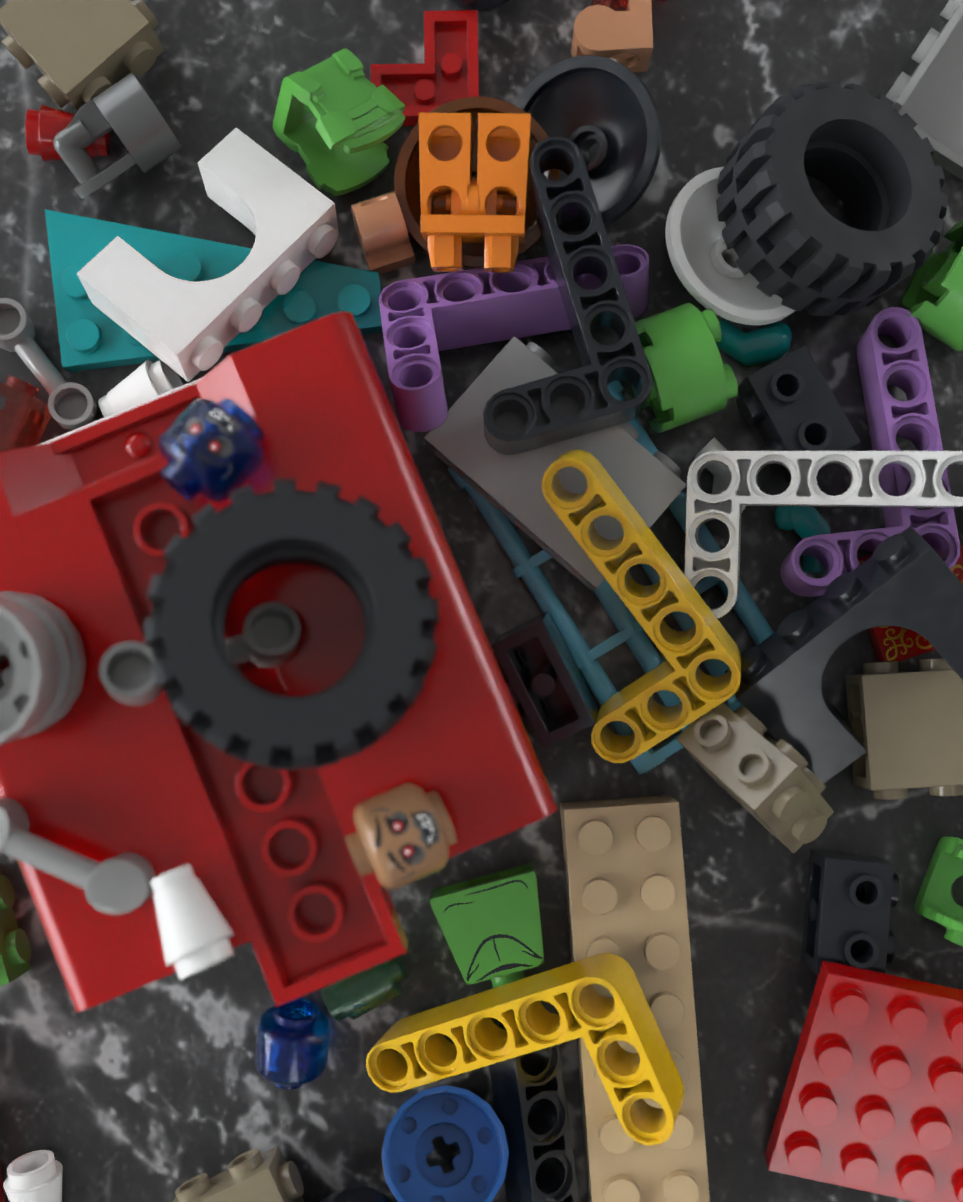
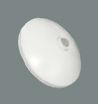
(707, 265)

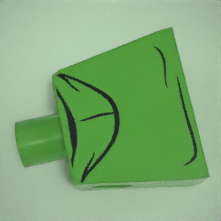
(492, 924)

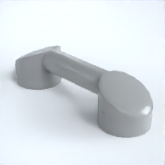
(68, 401)
(265, 642)
(110, 887)

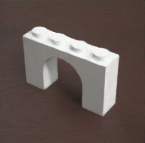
(195, 320)

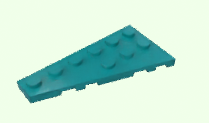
(96, 342)

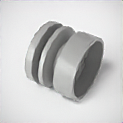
(44, 665)

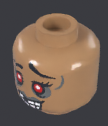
(401, 835)

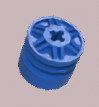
(457, 1119)

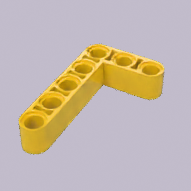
(649, 606)
(531, 1027)

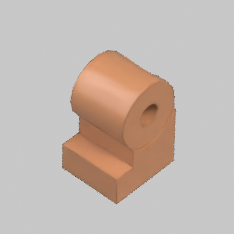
(616, 34)
(382, 233)

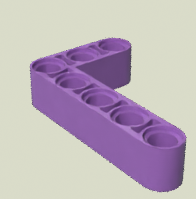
(478, 309)
(887, 419)

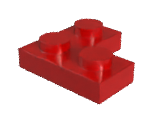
(447, 69)

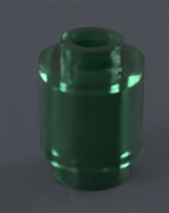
(364, 990)

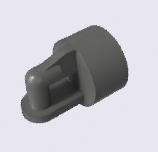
(136, 122)

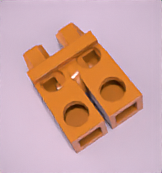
(474, 208)

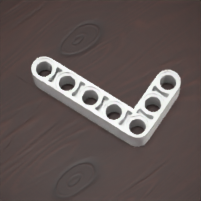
(864, 491)

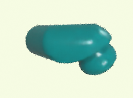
(757, 345)
(806, 523)

